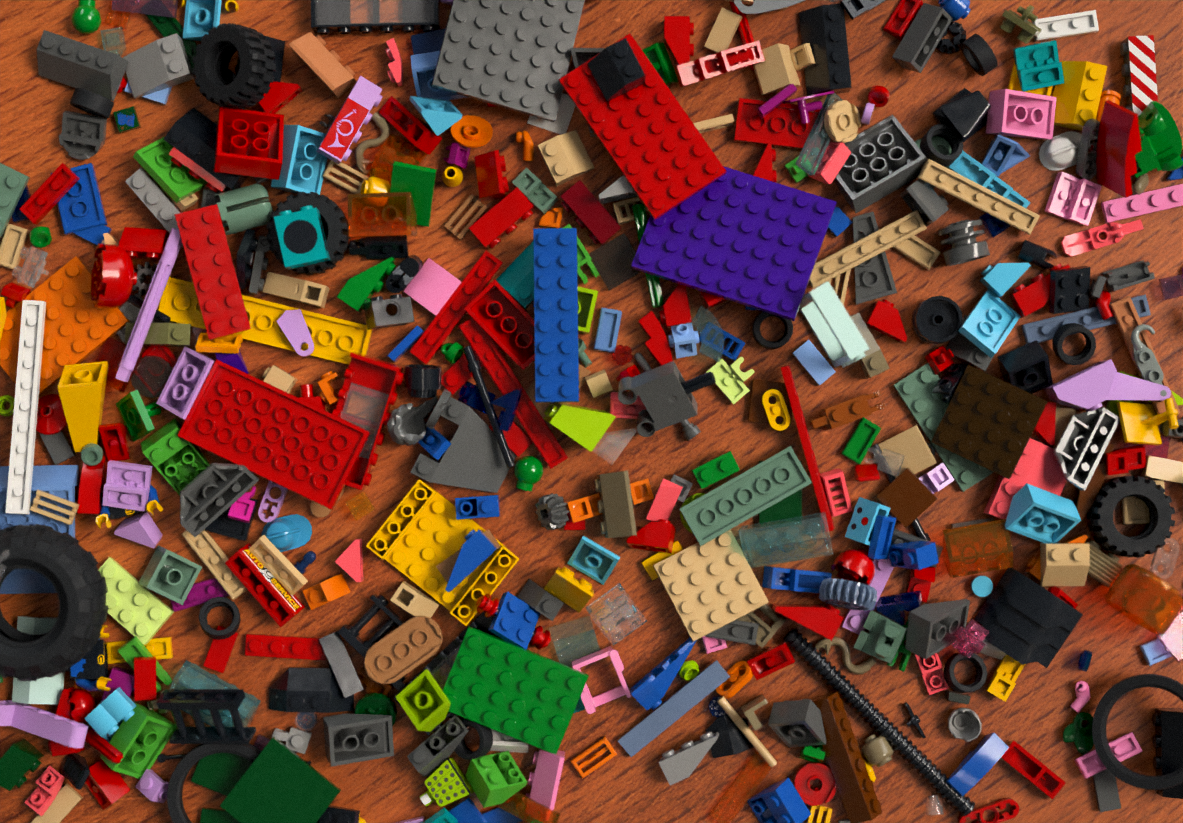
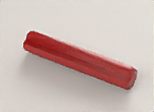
(103, 746)

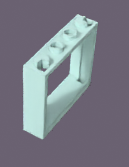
(833, 326)

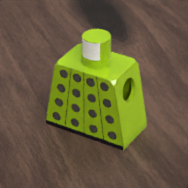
(446, 785)

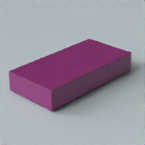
(776, 100)

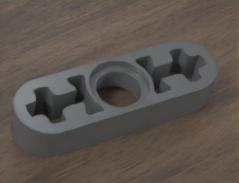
(1086, 163)

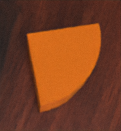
(552, 218)

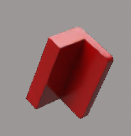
(105, 784)

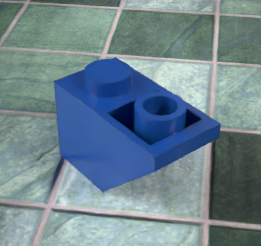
(477, 507)
(913, 555)

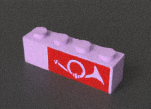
(349, 120)

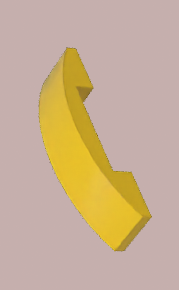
(1004, 677)

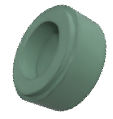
(91, 454)

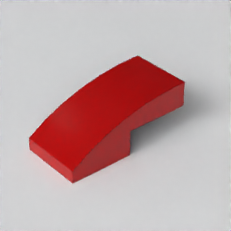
(1125, 459)

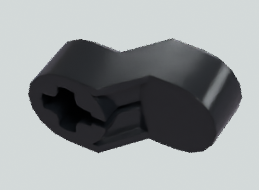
(397, 281)

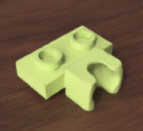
(731, 379)

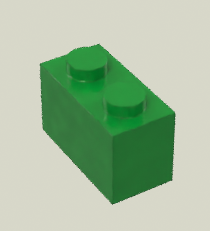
(715, 469)

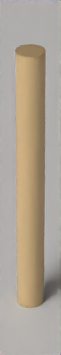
(747, 731)

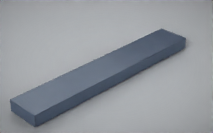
(1089, 318)
(673, 708)

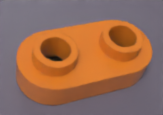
(736, 680)

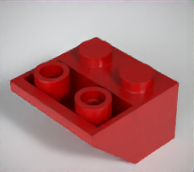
(490, 176)
(143, 242)

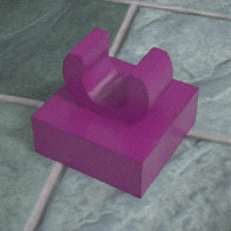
(458, 155)

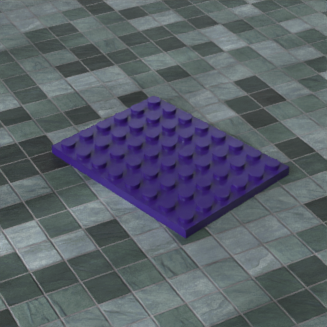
(740, 242)

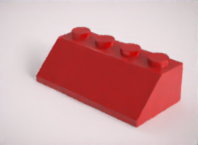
(505, 323)

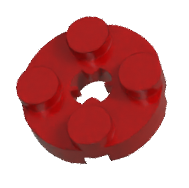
(809, 772)

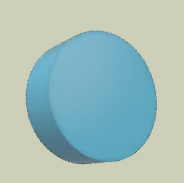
(981, 586)

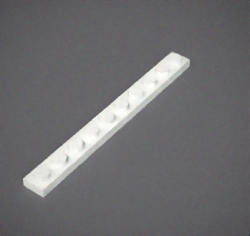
(25, 407)

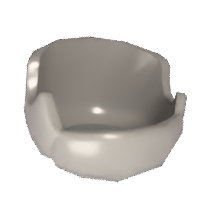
(964, 724)

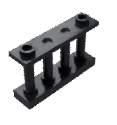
(351, 633)
(206, 700)

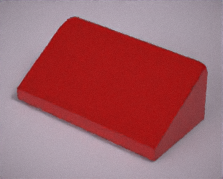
(902, 18)

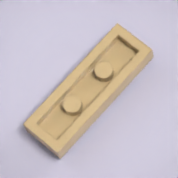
(278, 565)

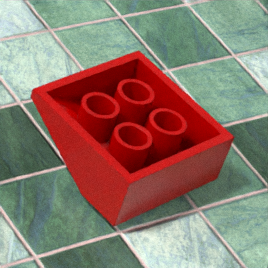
(249, 143)

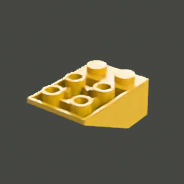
(569, 589)

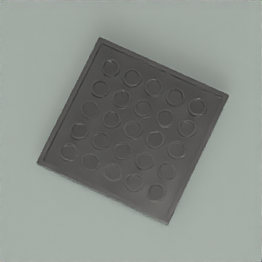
(509, 52)

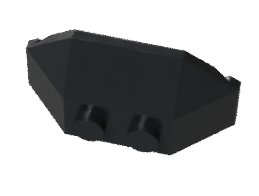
(308, 691)

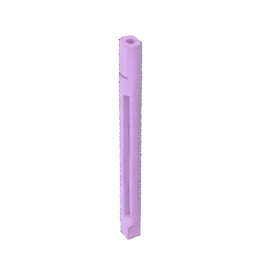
(149, 305)

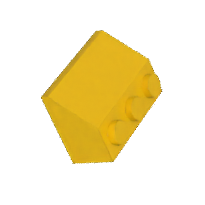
(1079, 94)

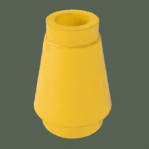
(452, 181)

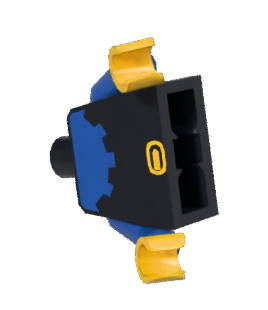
(115, 513)
(92, 671)

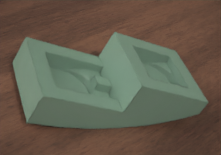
(535, 190)

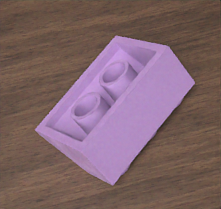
(185, 382)

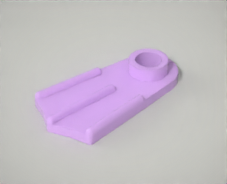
(296, 331)

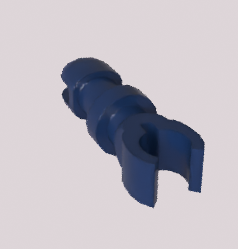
(307, 559)

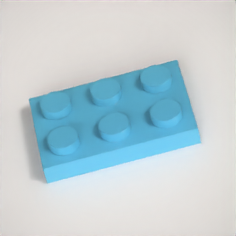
(989, 323)

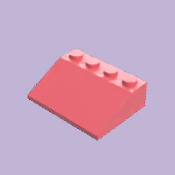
(1036, 467)

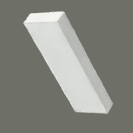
(1067, 25)

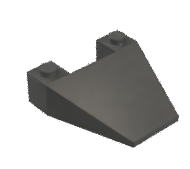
(471, 459)

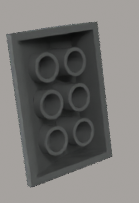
(879, 164)

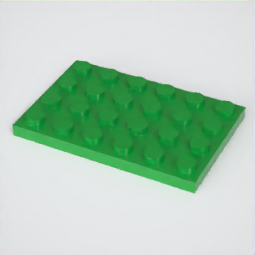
(513, 690)

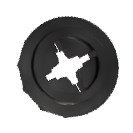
(945, 45)

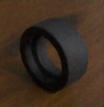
(979, 54)
(92, 103)
(950, 135)
(771, 344)
(1085, 354)
(215, 602)
(981, 673)
(485, 745)

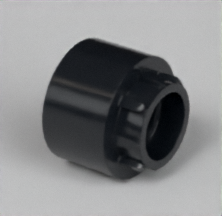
(422, 380)

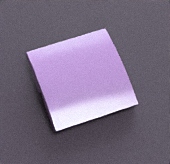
(127, 485)

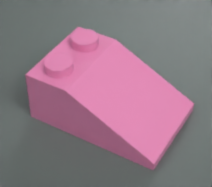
(1021, 114)

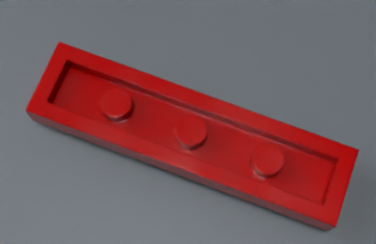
(459, 374)
(283, 647)

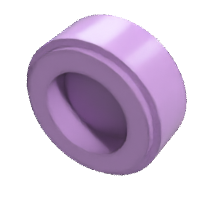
(867, 114)

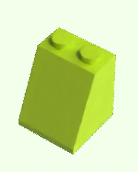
(579, 423)

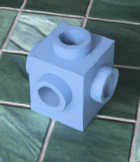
(683, 340)

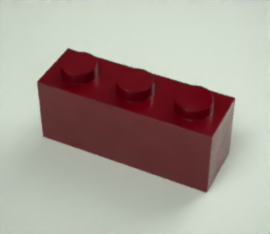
(589, 213)

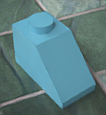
(1002, 276)

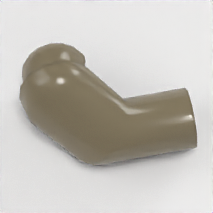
(1140, 184)

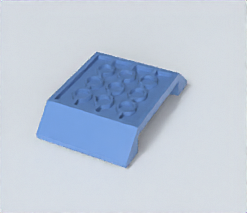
(53, 479)

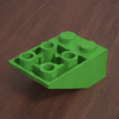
(173, 456)

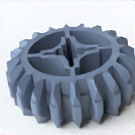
(847, 594)

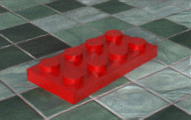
(779, 127)

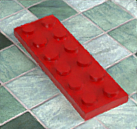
(212, 271)

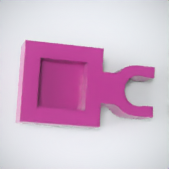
(243, 507)

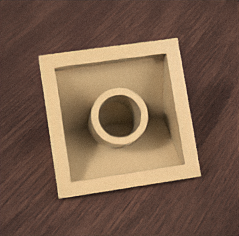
(776, 70)

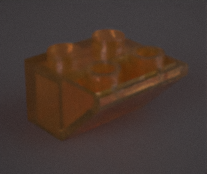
(395, 150)

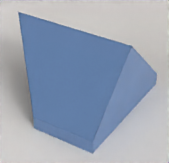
(1003, 154)

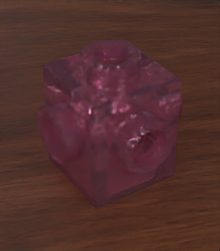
(970, 639)

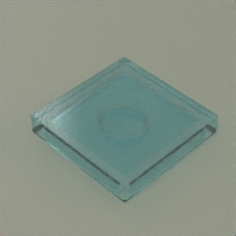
(574, 639)

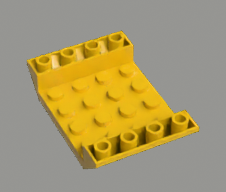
(425, 534)

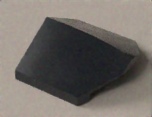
(730, 739)

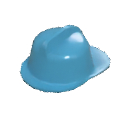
(288, 532)

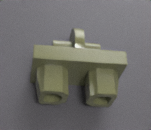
(1028, 29)

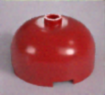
(111, 276)

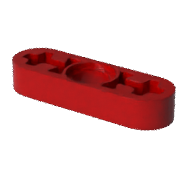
(1001, 805)

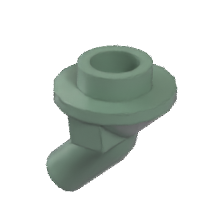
(582, 355)

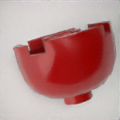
(854, 566)

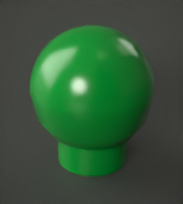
(86, 17)
(528, 472)

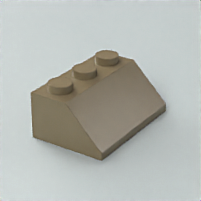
(615, 504)

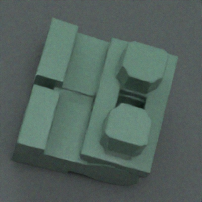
(883, 638)

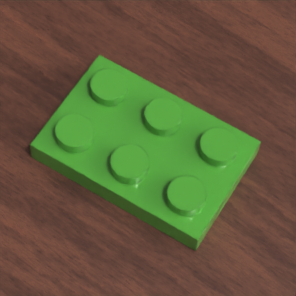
(167, 174)

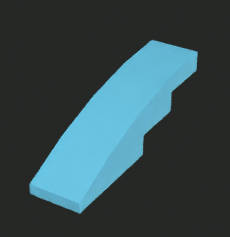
(975, 171)

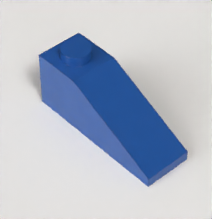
(472, 554)

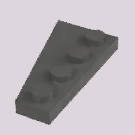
(873, 276)

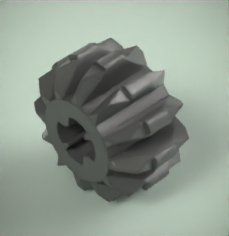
(148, 270)
(552, 511)

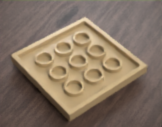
(710, 585)

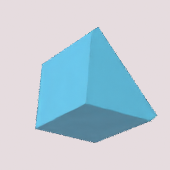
(200, 18)
(436, 113)
(593, 560)

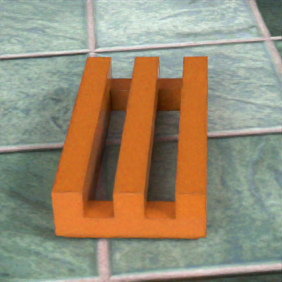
(579, 767)

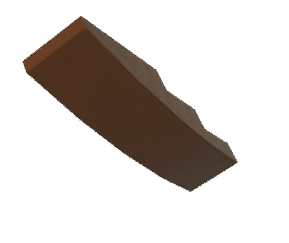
(1084, 499)

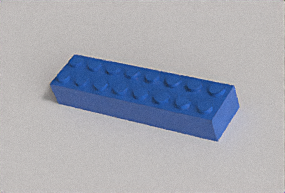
(556, 315)

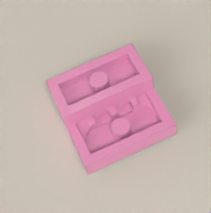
(1073, 198)
(432, 286)

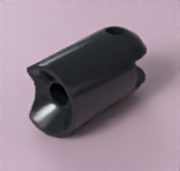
(1036, 254)

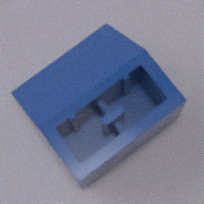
(779, 804)

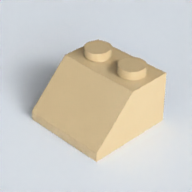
(565, 157)
(1064, 564)

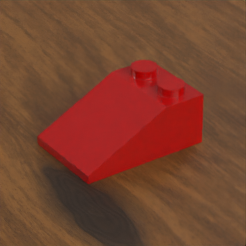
(815, 617)

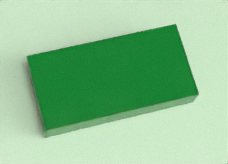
(861, 440)

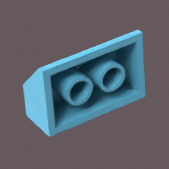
(301, 163)
(1041, 514)

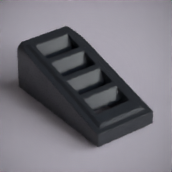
(76, 770)

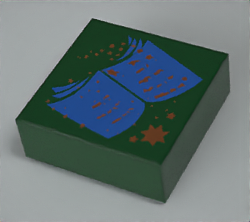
(127, 119)

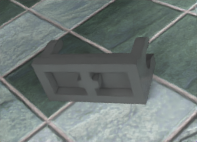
(1127, 276)

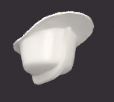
(1061, 151)

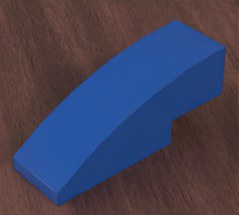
(793, 579)
(977, 764)

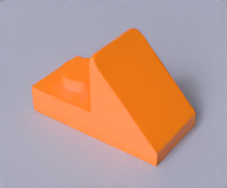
(326, 591)

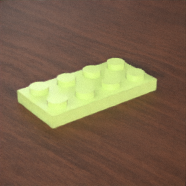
(132, 603)

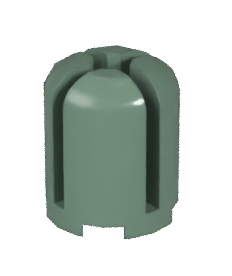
(244, 208)

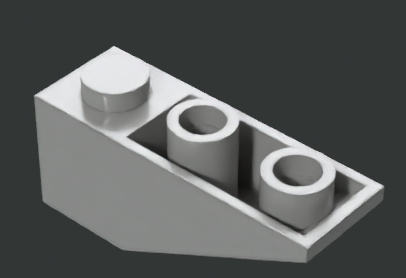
(682, 763)

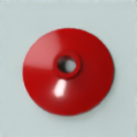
(55, 420)

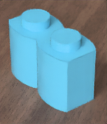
(111, 712)

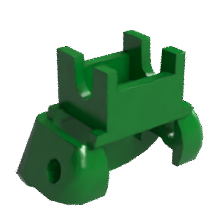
(1159, 141)

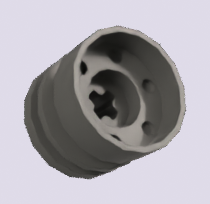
(963, 242)

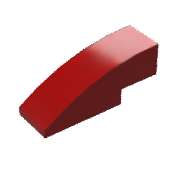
(658, 342)
(92, 486)
(1033, 770)

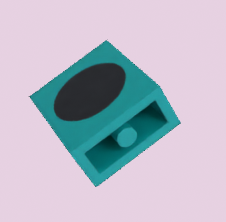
(301, 237)

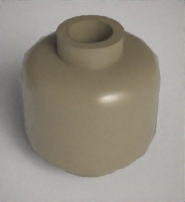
(877, 750)

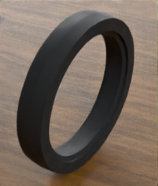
(1100, 737)
(176, 783)

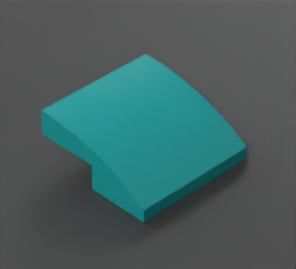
(1038, 65)

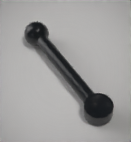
(162, 757)

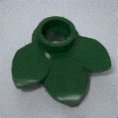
(1080, 735)

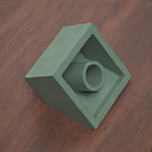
(170, 575)

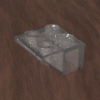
(616, 614)

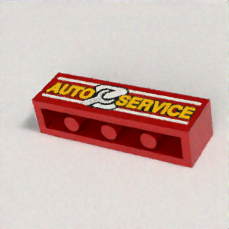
(264, 586)

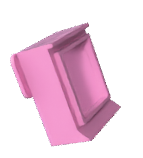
(592, 702)

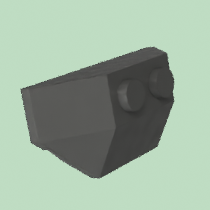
(1084, 444)
(212, 494)

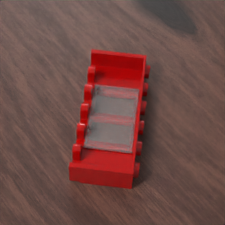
(365, 403)

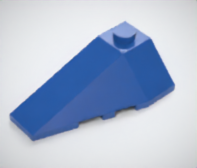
(656, 683)

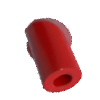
(1103, 305)

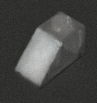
(613, 444)

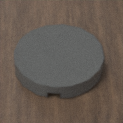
(438, 409)

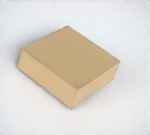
(802, 56)
(598, 383)

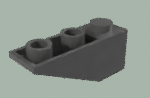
(438, 747)

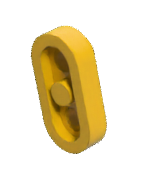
(777, 409)

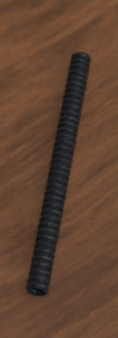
(878, 721)

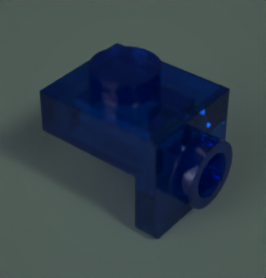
(470, 395)

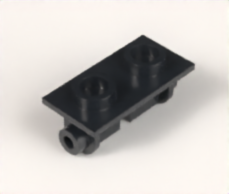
(948, 384)

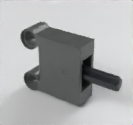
(664, 395)

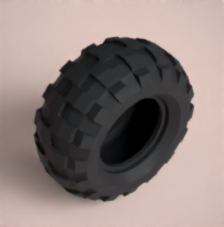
(80, 602)

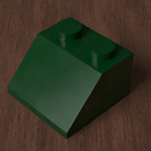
(17, 764)

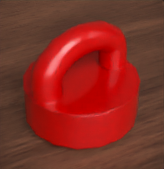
(878, 95)

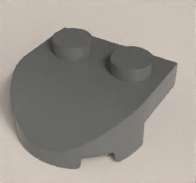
(82, 134)

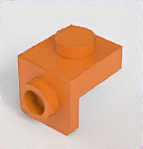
(328, 393)

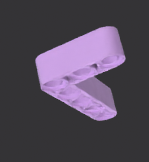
(43, 723)

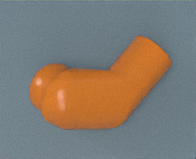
(528, 145)

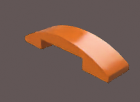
(587, 506)

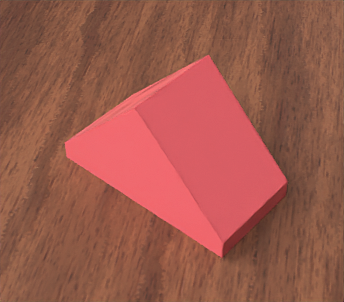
(352, 560)

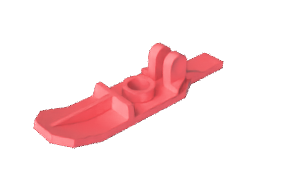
(1089, 239)

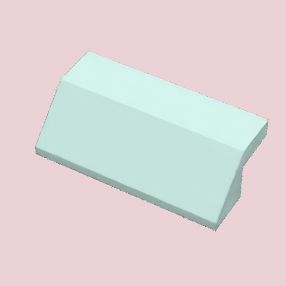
(43, 690)

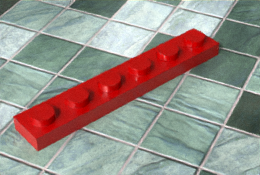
(454, 308)

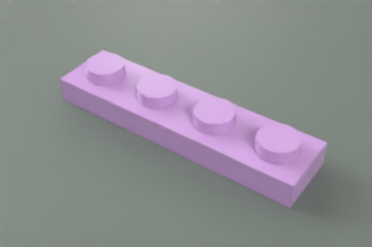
(855, 619)

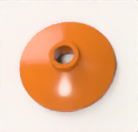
(472, 131)

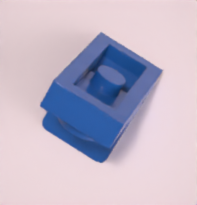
(434, 443)

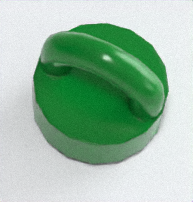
(40, 236)
(454, 352)

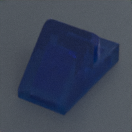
(510, 402)
(894, 605)

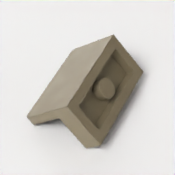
(749, 709)

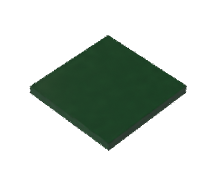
(280, 789)

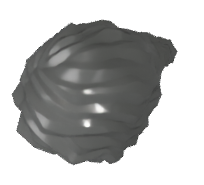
(407, 422)

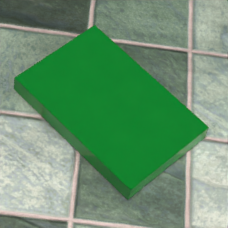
(420, 183)

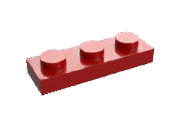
(196, 170)
(49, 193)

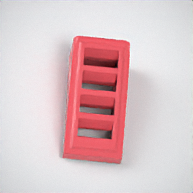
(829, 475)

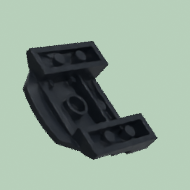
(1026, 619)

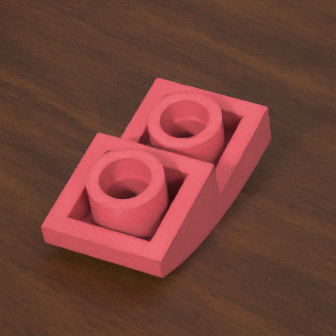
(396, 67)
(932, 674)
(49, 786)

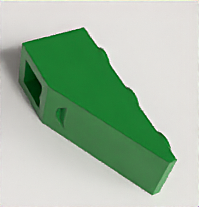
(362, 286)

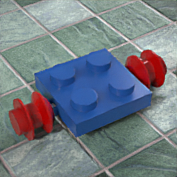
(513, 620)

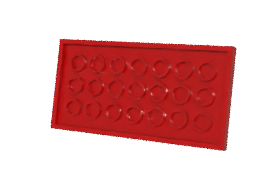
(647, 136)
(274, 434)

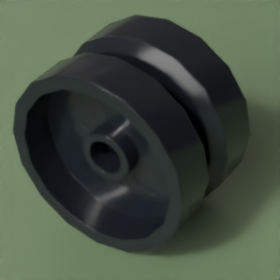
(925, 325)

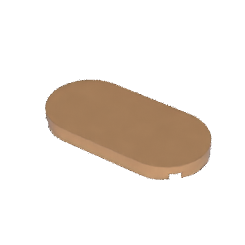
(403, 649)

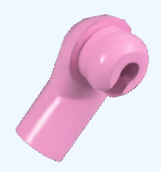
(1082, 694)

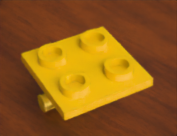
(1141, 423)

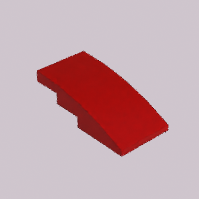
(1117, 148)

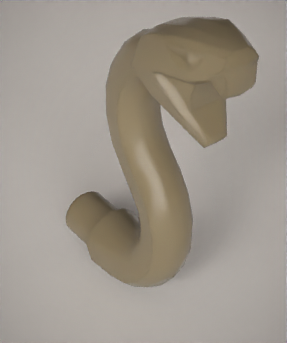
(384, 127)
(859, 669)

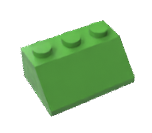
(140, 741)

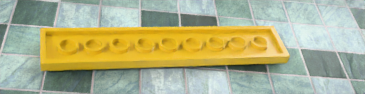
(331, 336)

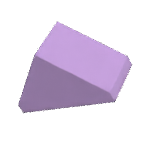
(140, 529)

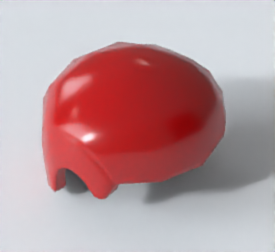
(83, 703)

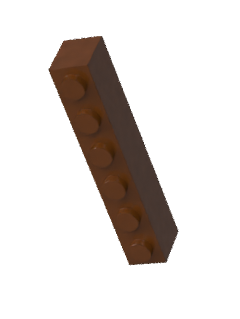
(846, 761)

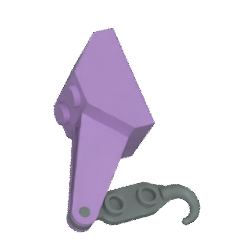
(1103, 382)

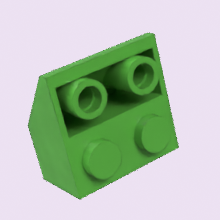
(495, 778)

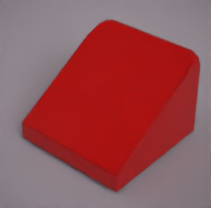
(866, 472)

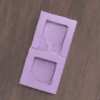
(937, 478)

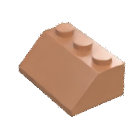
(324, 63)

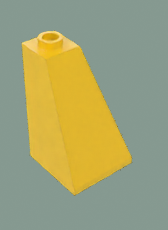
(82, 400)

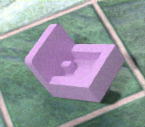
(153, 786)

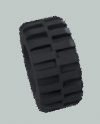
(214, 59)
(332, 215)
(1155, 531)

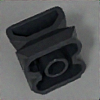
(964, 112)

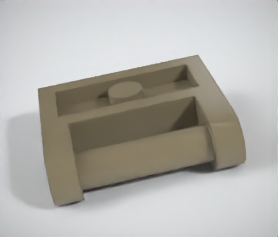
(765, 632)

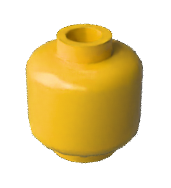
(375, 185)

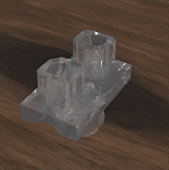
(32, 267)

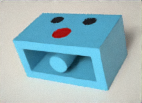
(863, 520)

